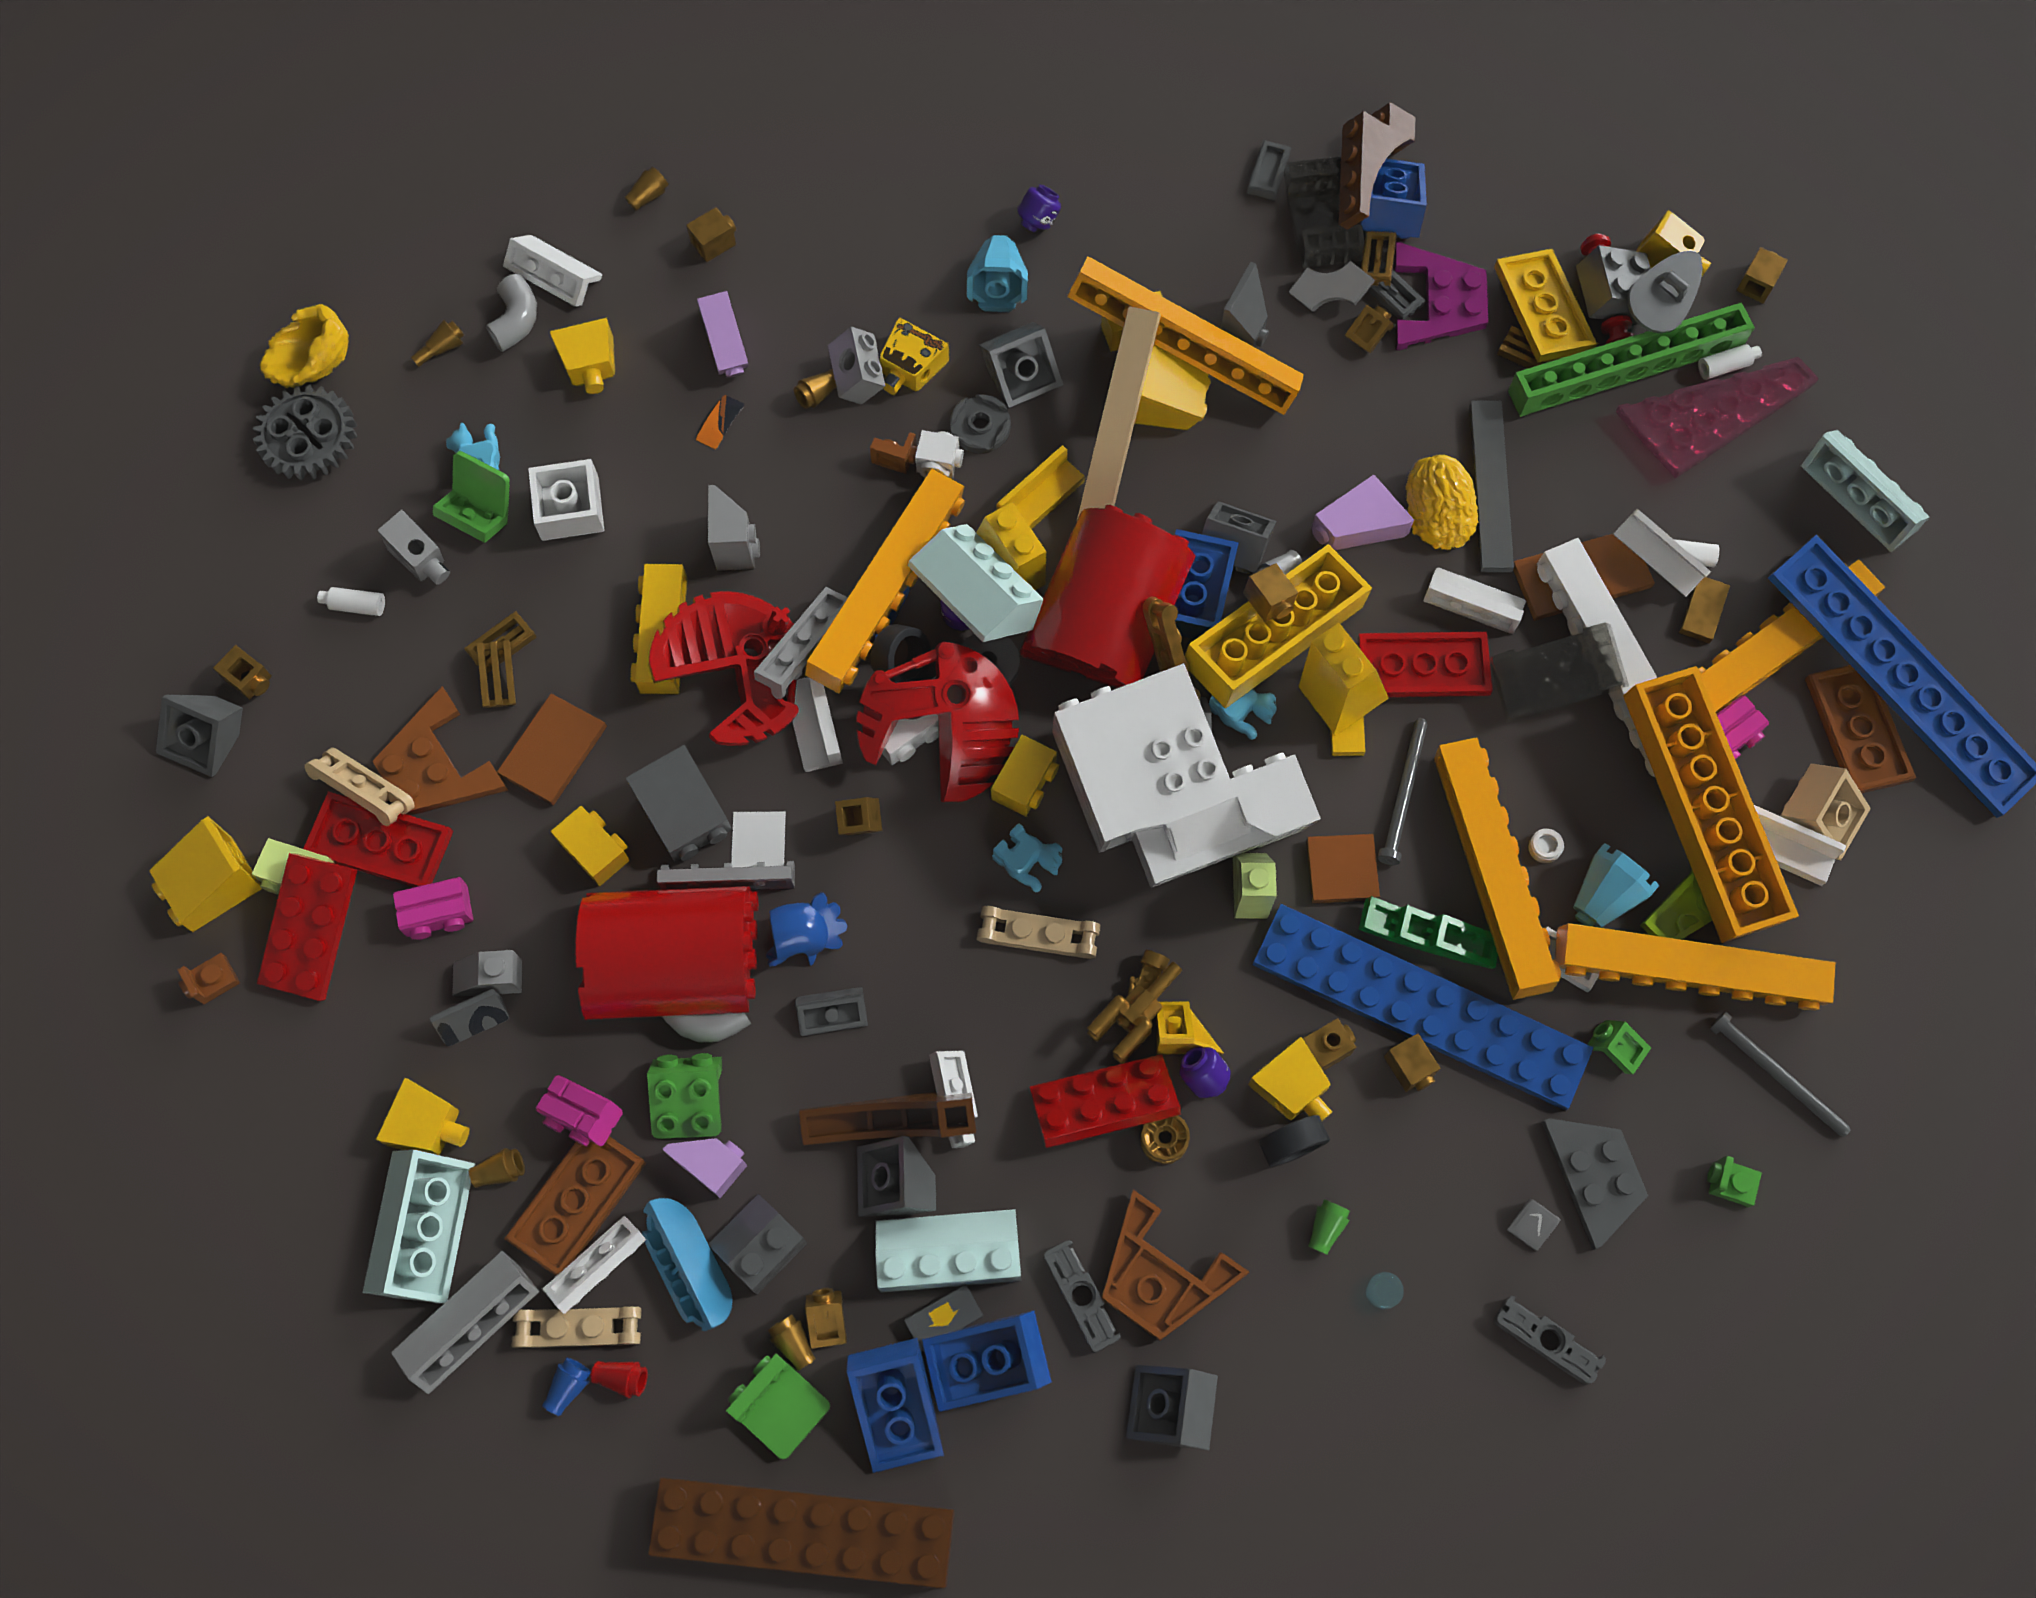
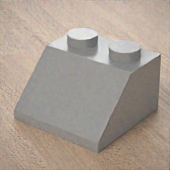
(730, 533)

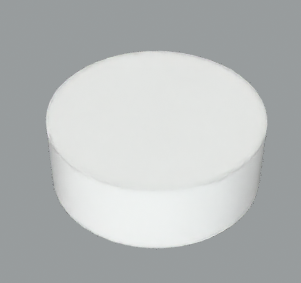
(1546, 846)

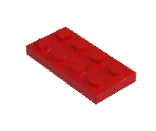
(1430, 663)
(355, 838)
(307, 926)
(1104, 1100)

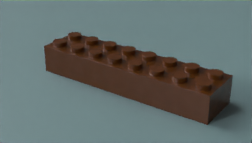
(802, 1532)

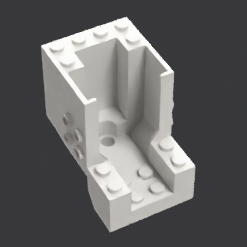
(1157, 779)

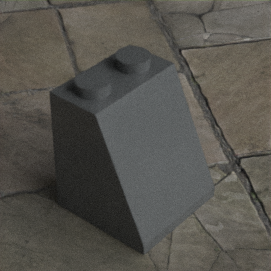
(679, 804)

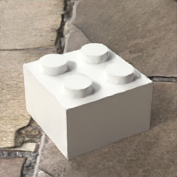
(566, 499)

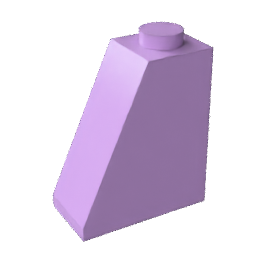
(723, 334)
(1362, 517)

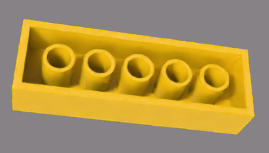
(1247, 650)

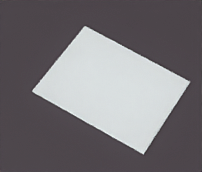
(758, 838)

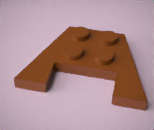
(423, 769)
(1152, 1286)

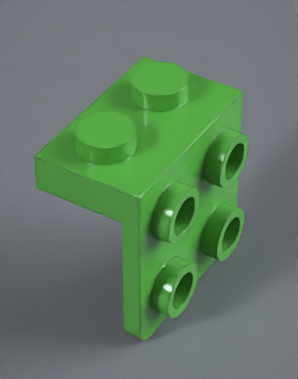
(477, 498)
(685, 1096)
(778, 1406)

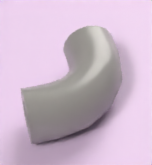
(518, 317)
(708, 1026)

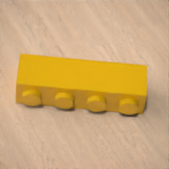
(662, 592)

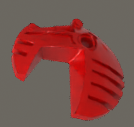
(713, 638)
(971, 733)

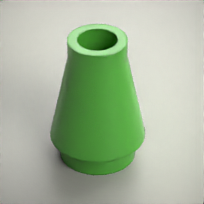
(1328, 1225)

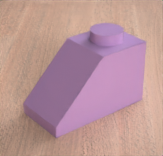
(709, 1162)

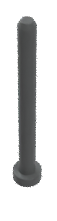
(1390, 854)
(1723, 1025)

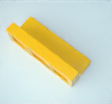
(1044, 488)

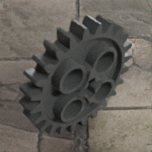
(283, 449)

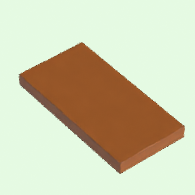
(1616, 564)
(1860, 729)
(575, 1203)

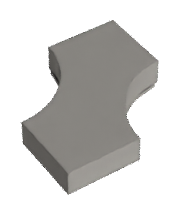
(1318, 288)

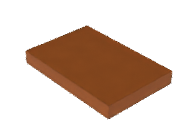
(552, 749)

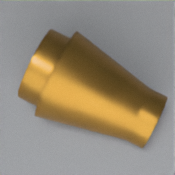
(647, 188)
(814, 389)
(499, 1168)
(792, 1342)

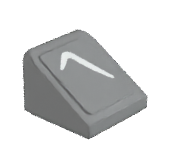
(1533, 1224)

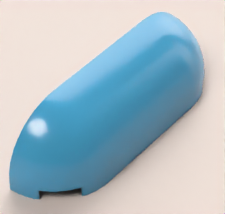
(686, 1264)

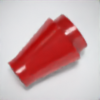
(621, 1377)

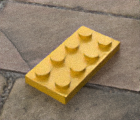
(1544, 305)

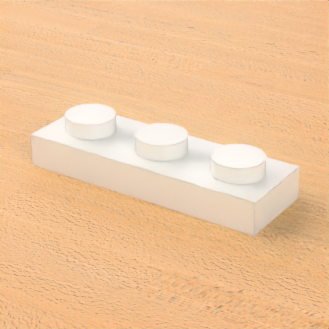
(594, 1264)

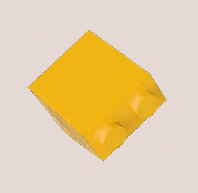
(1172, 392)
(1015, 543)
(1340, 680)
(203, 876)

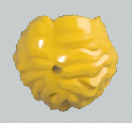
(305, 348)
(1441, 502)

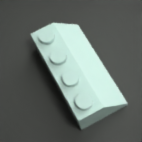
(1864, 490)
(977, 584)
(419, 1227)
(947, 1251)

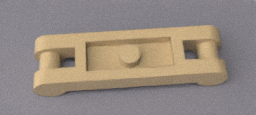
(360, 785)
(1038, 932)
(576, 1327)

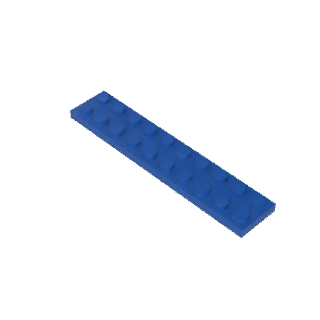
(1906, 676)
(1420, 1002)

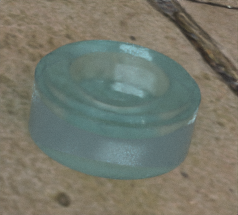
(1385, 1290)

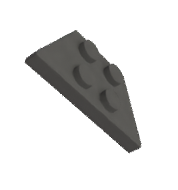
(1597, 1174)

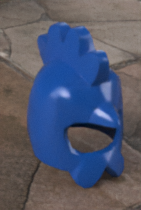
(805, 929)

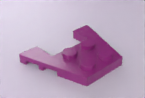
(1453, 296)

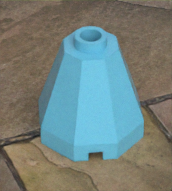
(997, 276)
(1611, 888)

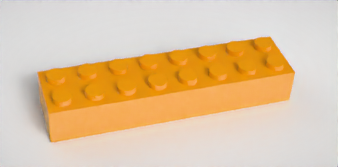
(1709, 804)

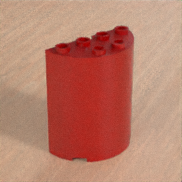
(1097, 595)
(667, 952)

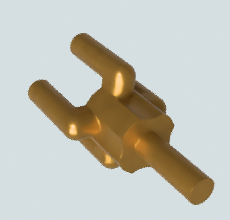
(1133, 1014)

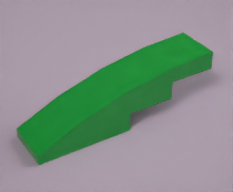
(1429, 933)

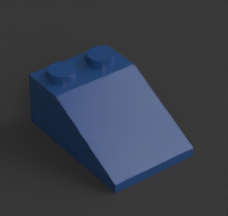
(1398, 199)
(1206, 585)
(987, 1361)
(894, 1405)

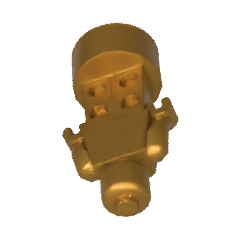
(1151, 969)

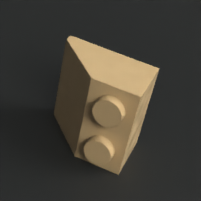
(1828, 804)

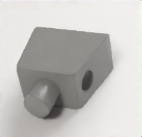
(413, 548)

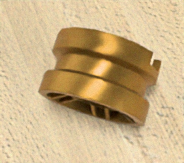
(1168, 1152)

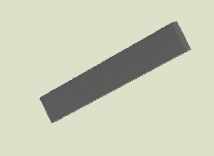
(1491, 486)

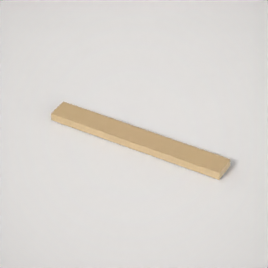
(1120, 408)

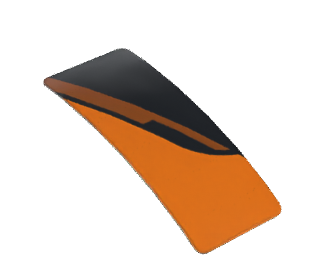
(719, 421)

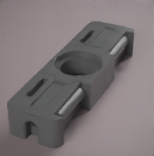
(1090, 1318)
(1567, 1356)

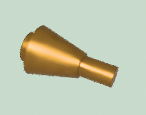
(443, 339)

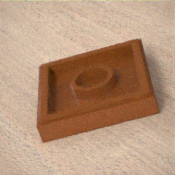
(1342, 868)

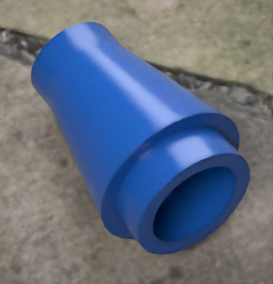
(566, 1385)

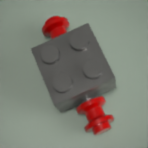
(1605, 282)

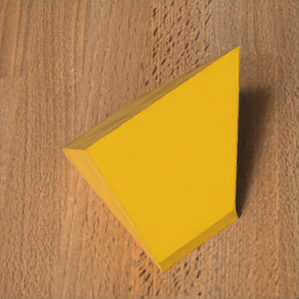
(1180, 1030)

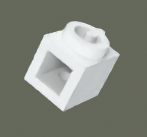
(938, 452)

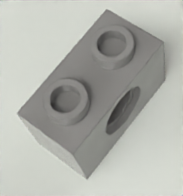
(856, 365)

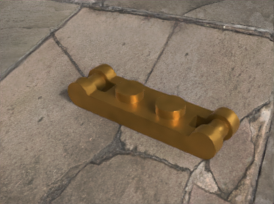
(1164, 634)

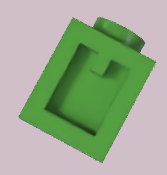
(1620, 1044)
(1733, 1181)

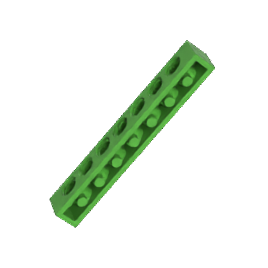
(1629, 360)

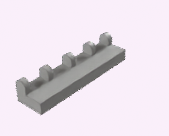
(797, 645)
(756, 877)

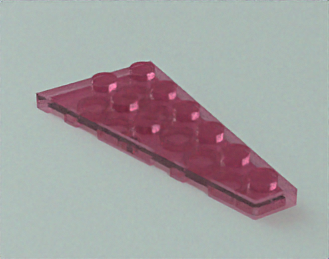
(1709, 415)

